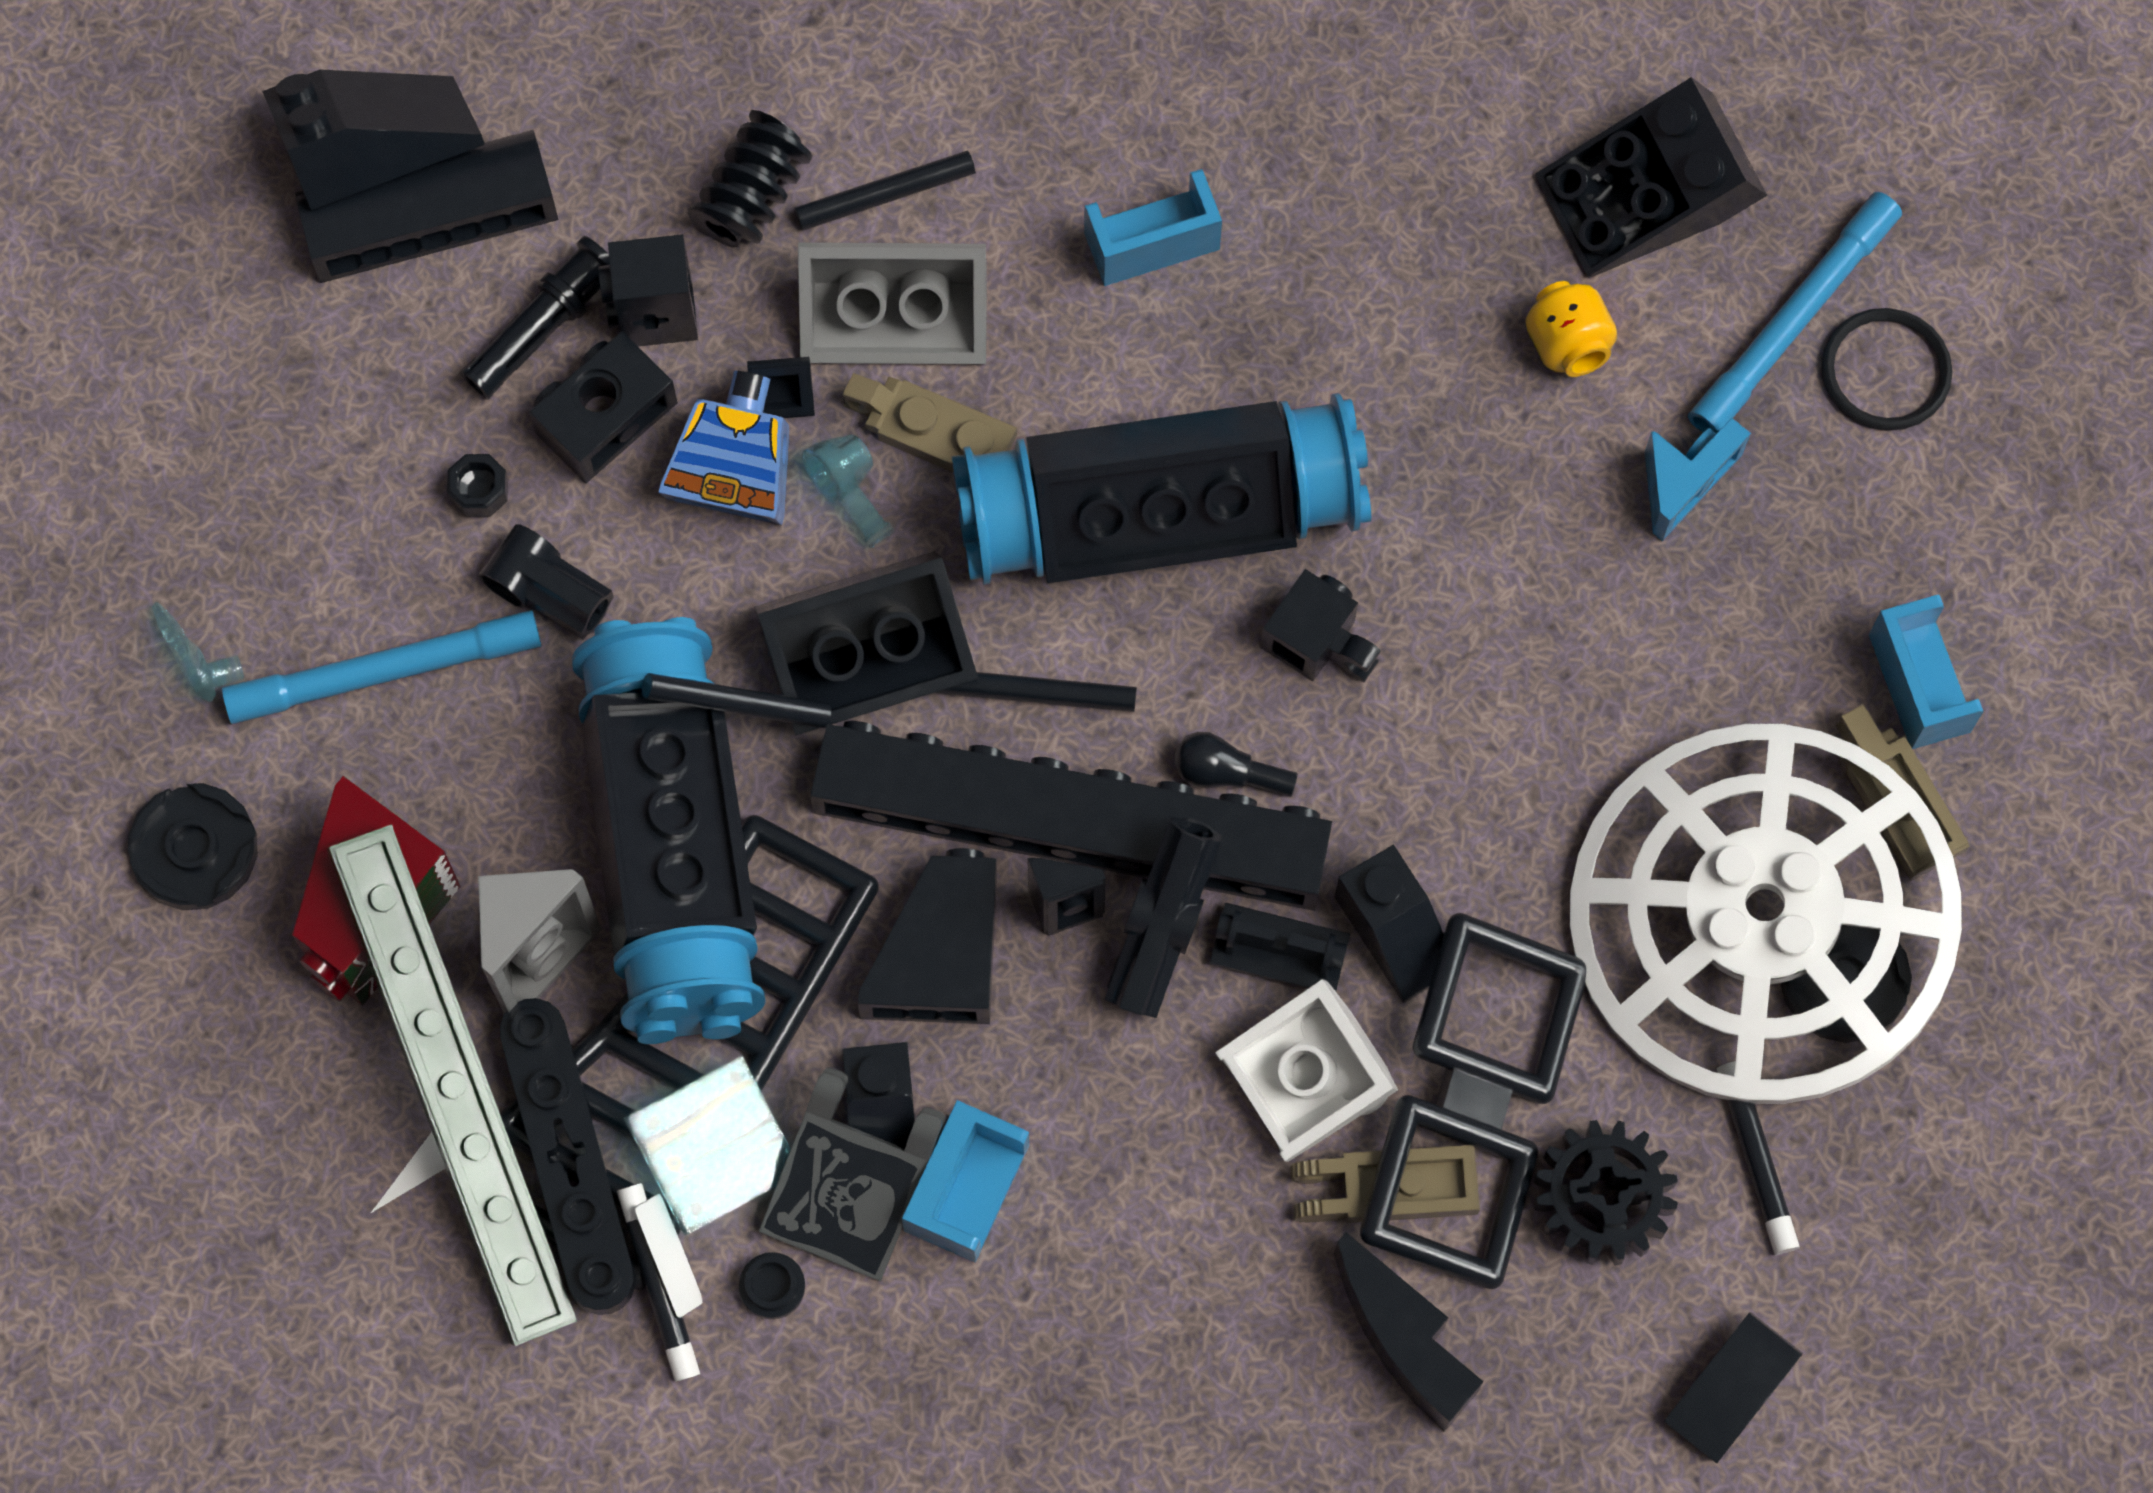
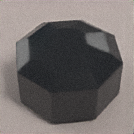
(477, 485)

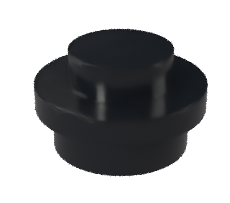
(772, 1285)

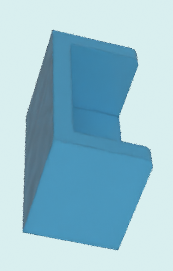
(1154, 233)
(1921, 673)
(966, 1181)

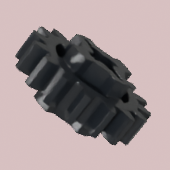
(1610, 1220)

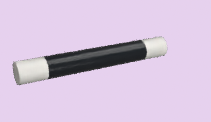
(1762, 1172)
(671, 1328)

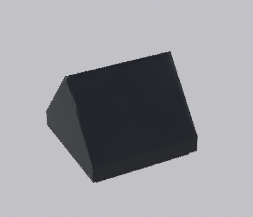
(789, 387)

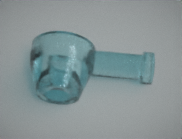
(848, 464)

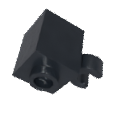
(1315, 626)

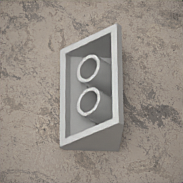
(893, 303)
(532, 930)

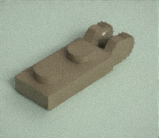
(1432, 1185)

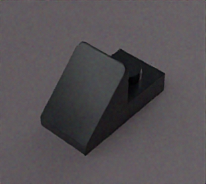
(880, 1091)

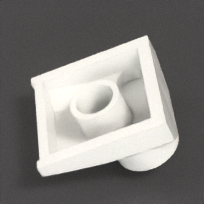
(1308, 1069)

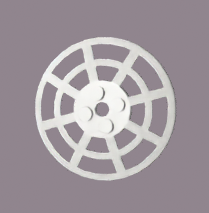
(1773, 949)

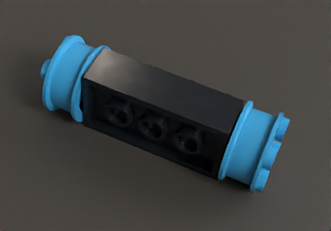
(1162, 491)
(667, 835)

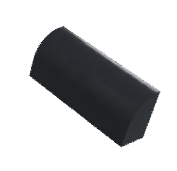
(432, 209)

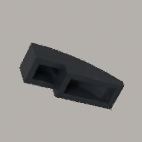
(1404, 1333)

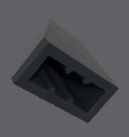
(940, 947)

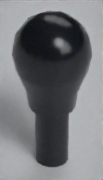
(1212, 762)

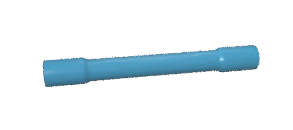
(1855, 242)
(280, 692)

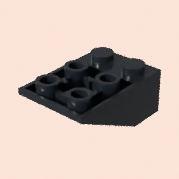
(1651, 180)

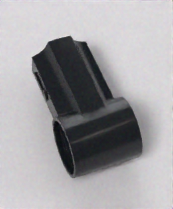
(532, 573)

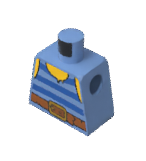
(732, 455)

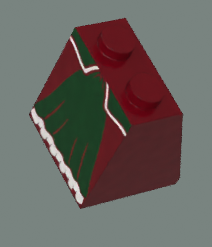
(324, 920)

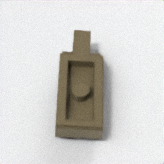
(925, 421)
(1904, 835)

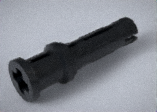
(560, 298)

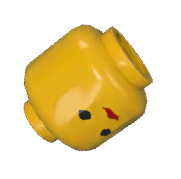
(1571, 328)

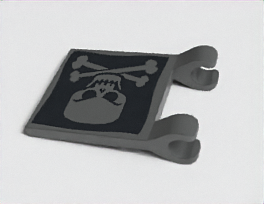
(845, 1187)

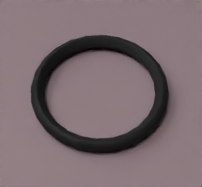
(1865, 418)

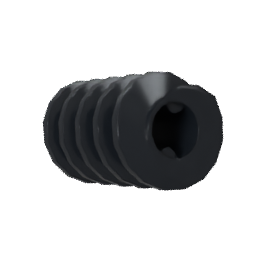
(748, 180)

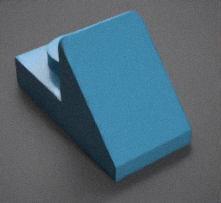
(1681, 481)

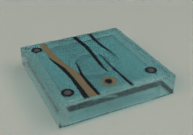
(711, 1144)

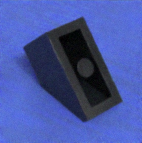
(1393, 920)

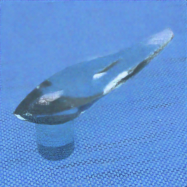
(200, 675)

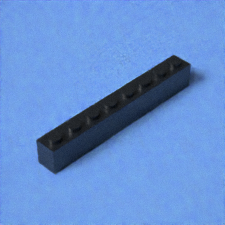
(1062, 812)

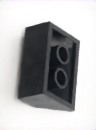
(869, 639)

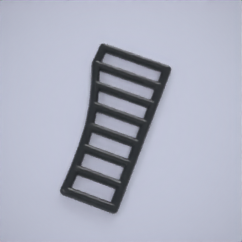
(764, 1048)

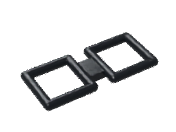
(1474, 1101)

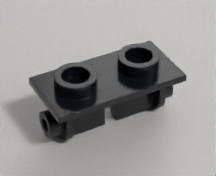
(1278, 947)

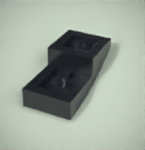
(1733, 1387)

